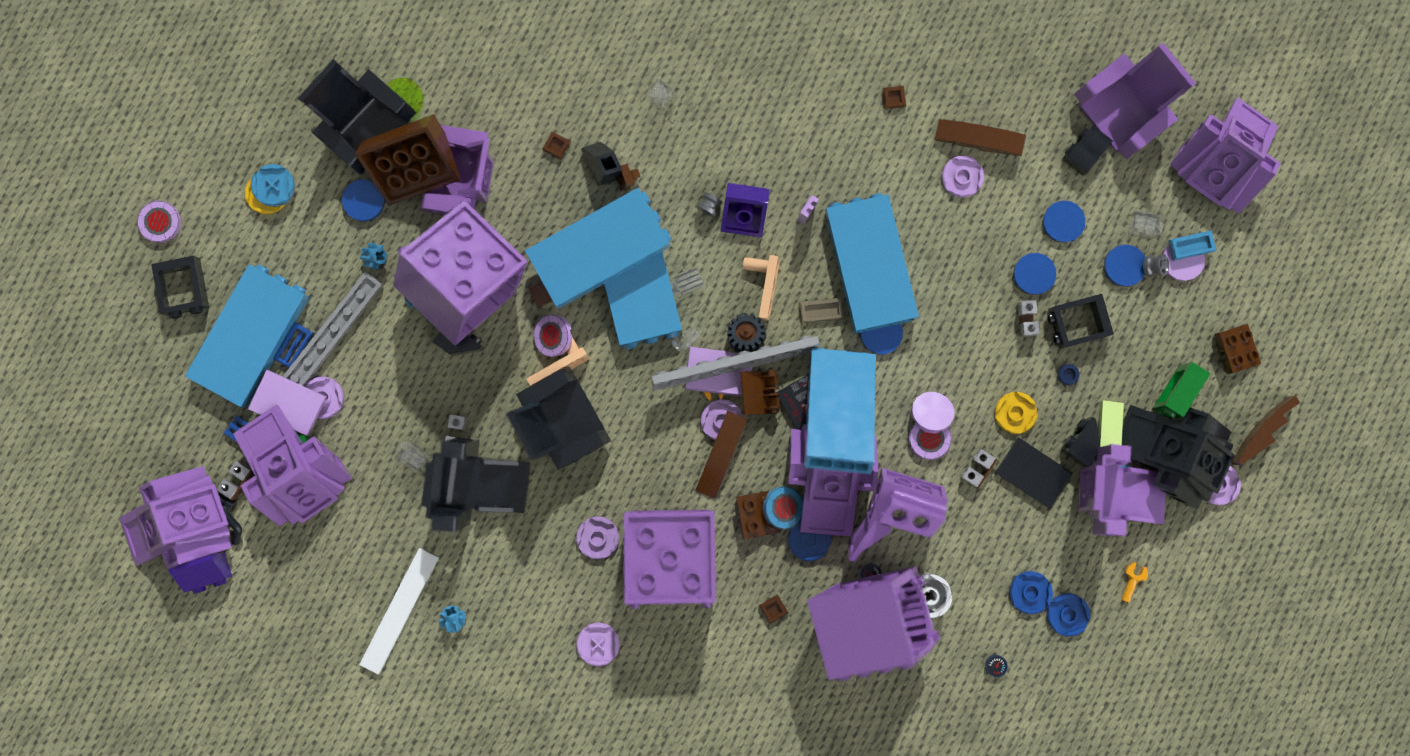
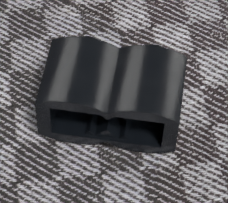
(1087, 150)

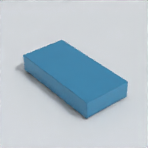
(1192, 245)

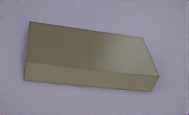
(821, 310)

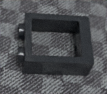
(176, 265)
(1100, 315)

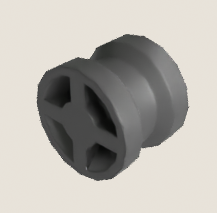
(709, 204)
(1156, 265)

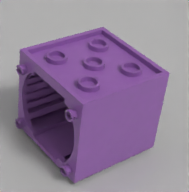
(459, 272)
(669, 557)
(873, 624)

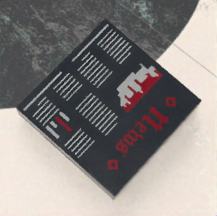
(795, 401)

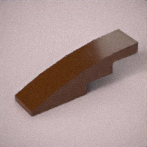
(980, 137)
(1260, 435)
(721, 454)

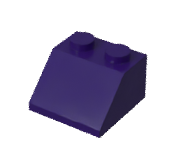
(745, 210)
(202, 572)

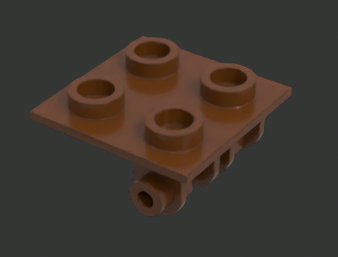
(1238, 349)
(759, 392)
(751, 516)

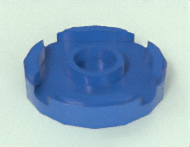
(362, 200)
(1064, 221)
(1124, 265)
(1034, 273)
(883, 339)
(803, 544)
(1030, 592)
(1061, 614)

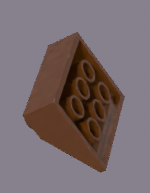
(409, 160)

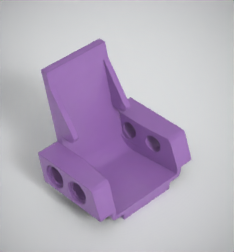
(1133, 100)
(1229, 156)
(474, 168)
(290, 476)
(901, 493)
(828, 494)
(1119, 494)
(178, 520)

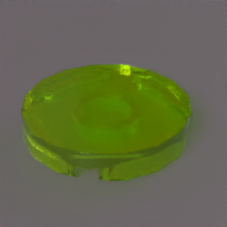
(408, 91)

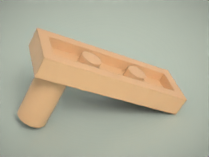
(771, 269)
(574, 358)

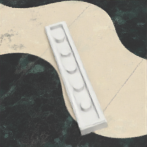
(399, 611)

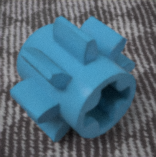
(373, 256)
(452, 619)

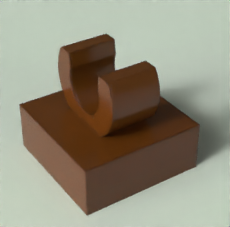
(627, 177)

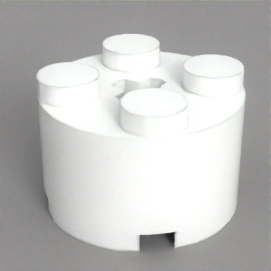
(940, 593)

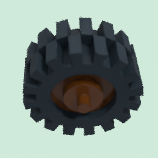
(746, 333)

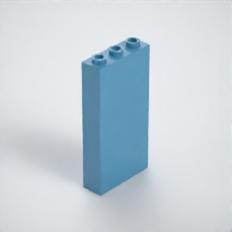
(599, 247)
(871, 263)
(643, 304)
(247, 335)
(840, 411)

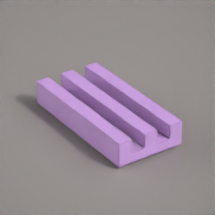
(807, 209)

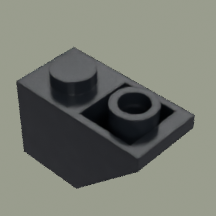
(602, 163)
(465, 346)
(1084, 444)

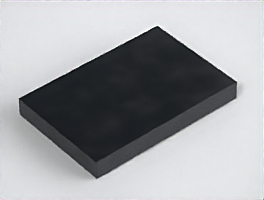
(1033, 472)

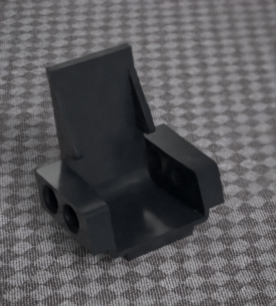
(353, 110)
(557, 420)
(1187, 454)
(463, 481)

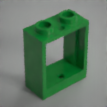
(1181, 390)

